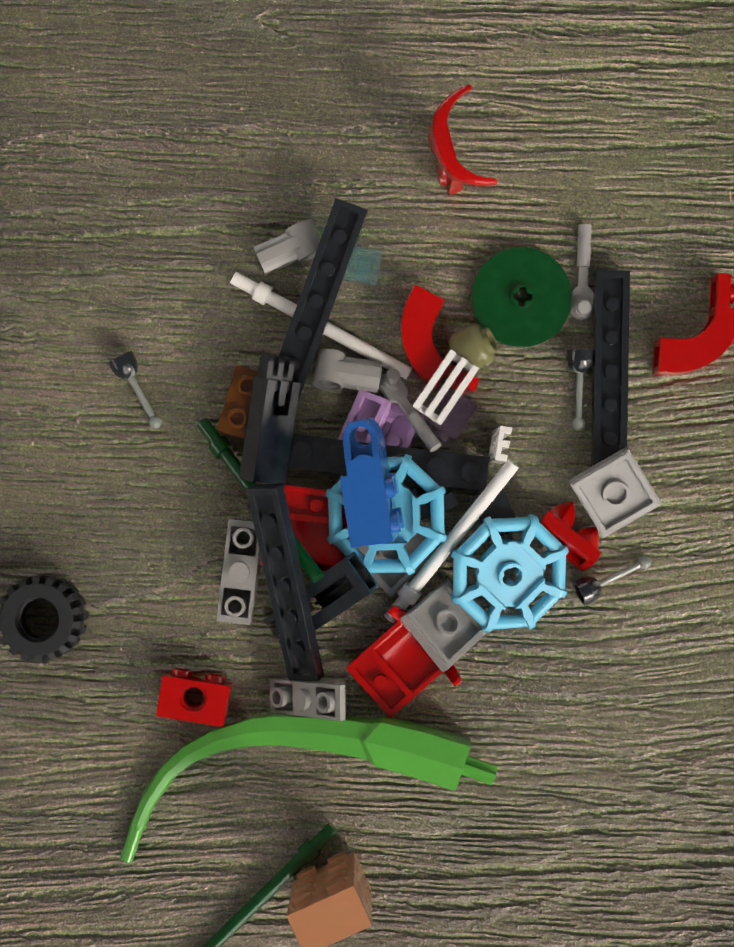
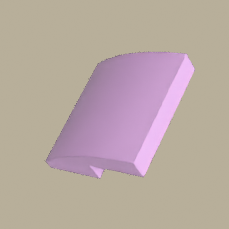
(389, 416)

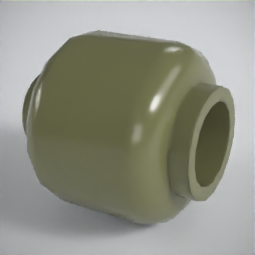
(474, 345)

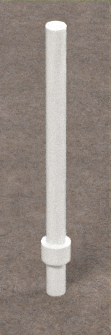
(264, 294)
(411, 591)

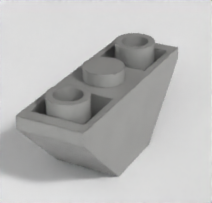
(239, 573)
(309, 698)

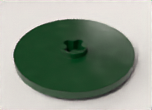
(542, 281)

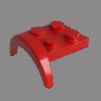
(449, 170)
(311, 524)
(396, 667)

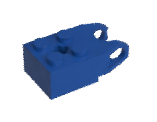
(369, 488)

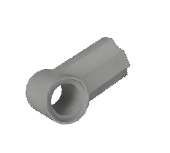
(296, 244)
(337, 371)

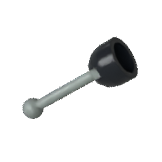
(579, 362)
(126, 368)
(589, 588)

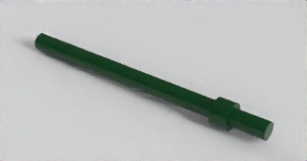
(222, 450)
(308, 852)

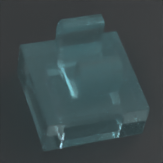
(364, 266)

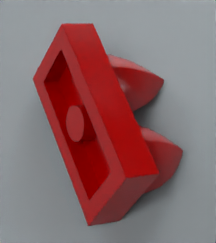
(581, 544)

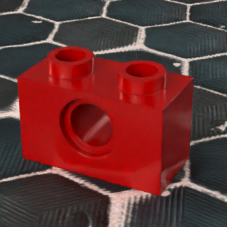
(175, 704)

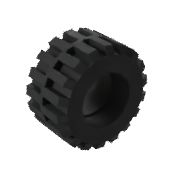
(14, 624)

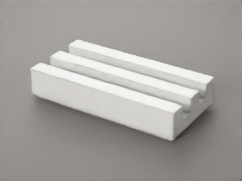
(461, 363)
(498, 444)

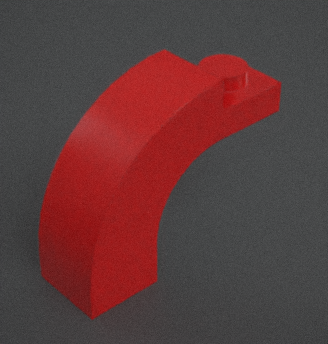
(417, 340)
(690, 354)

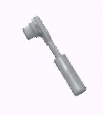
(582, 295)
(396, 392)

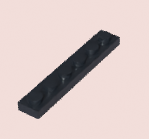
(322, 287)
(610, 363)
(443, 467)
(285, 581)

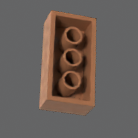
(330, 902)

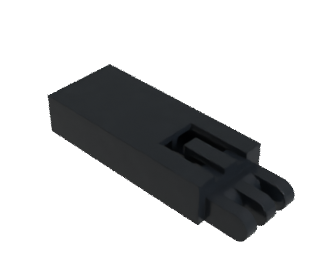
(270, 421)
(337, 590)

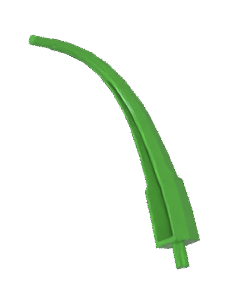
(383, 741)

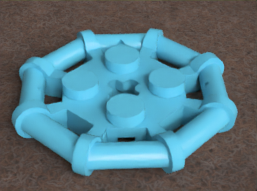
(412, 521)
(504, 555)

